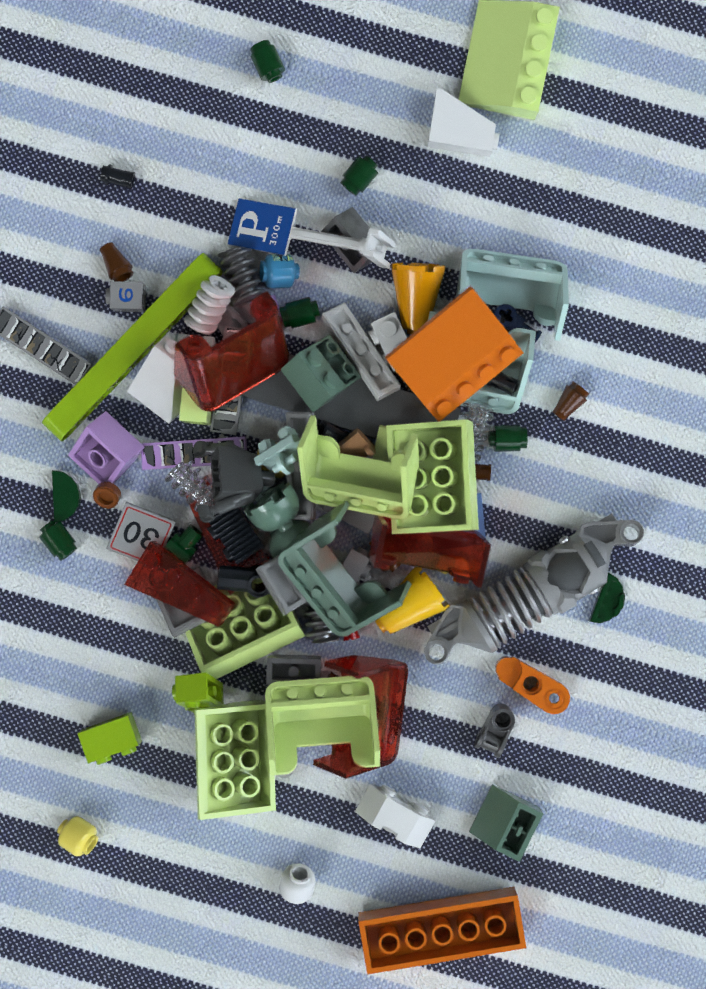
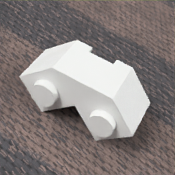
(386, 811)

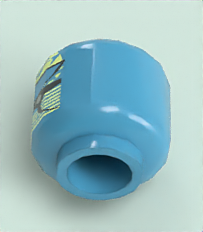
(279, 271)

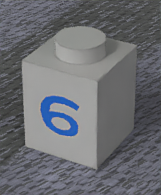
(126, 296)

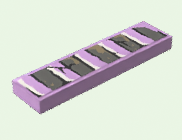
(169, 454)

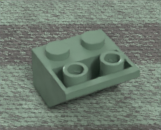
(320, 373)
(506, 822)

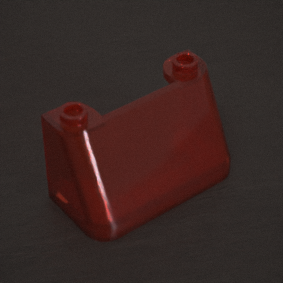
(236, 363)

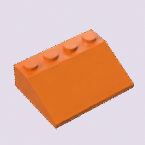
(454, 354)

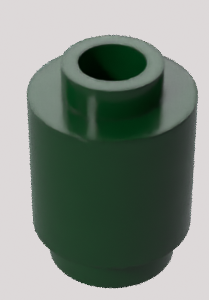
(267, 61)
(359, 175)
(299, 313)
(508, 438)
(57, 540)

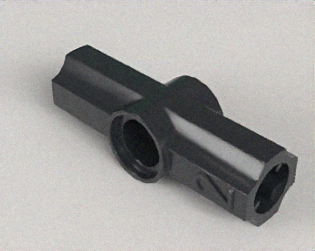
(240, 579)

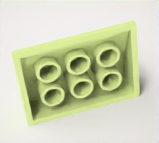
(509, 57)
(445, 476)
(248, 633)
(233, 760)

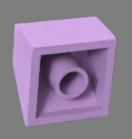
(105, 449)

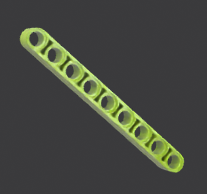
(129, 349)

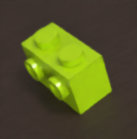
(197, 691)
(110, 738)

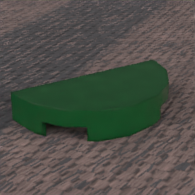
(65, 496)
(609, 601)

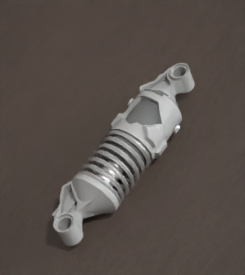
(545, 586)

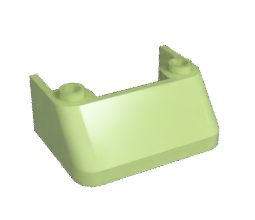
(363, 482)

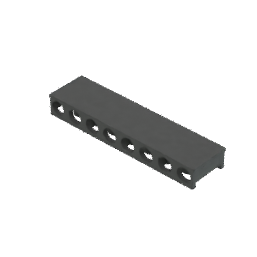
(351, 408)

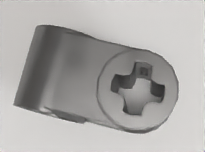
(494, 735)

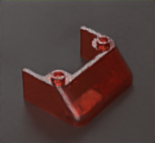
(455, 552)
(390, 690)

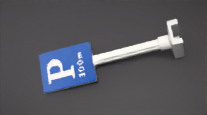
(271, 228)

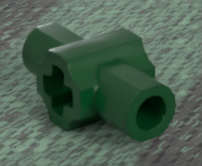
(183, 545)

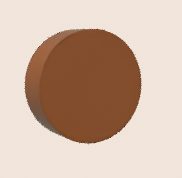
(107, 495)

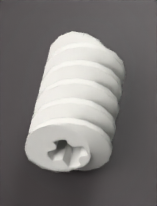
(209, 305)

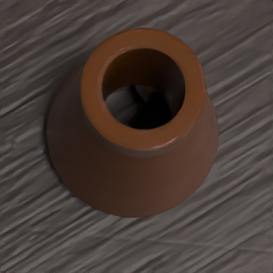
(117, 265)
(570, 400)

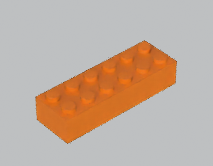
(441, 930)

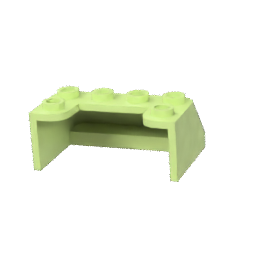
(321, 714)

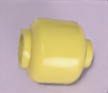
(77, 836)

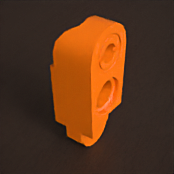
(514, 672)

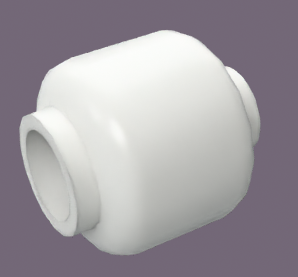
(297, 883)

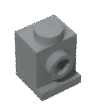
(357, 563)

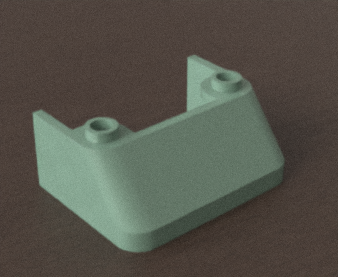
(328, 585)

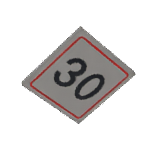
(136, 529)

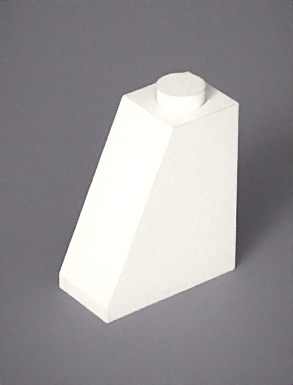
(460, 127)
(156, 383)

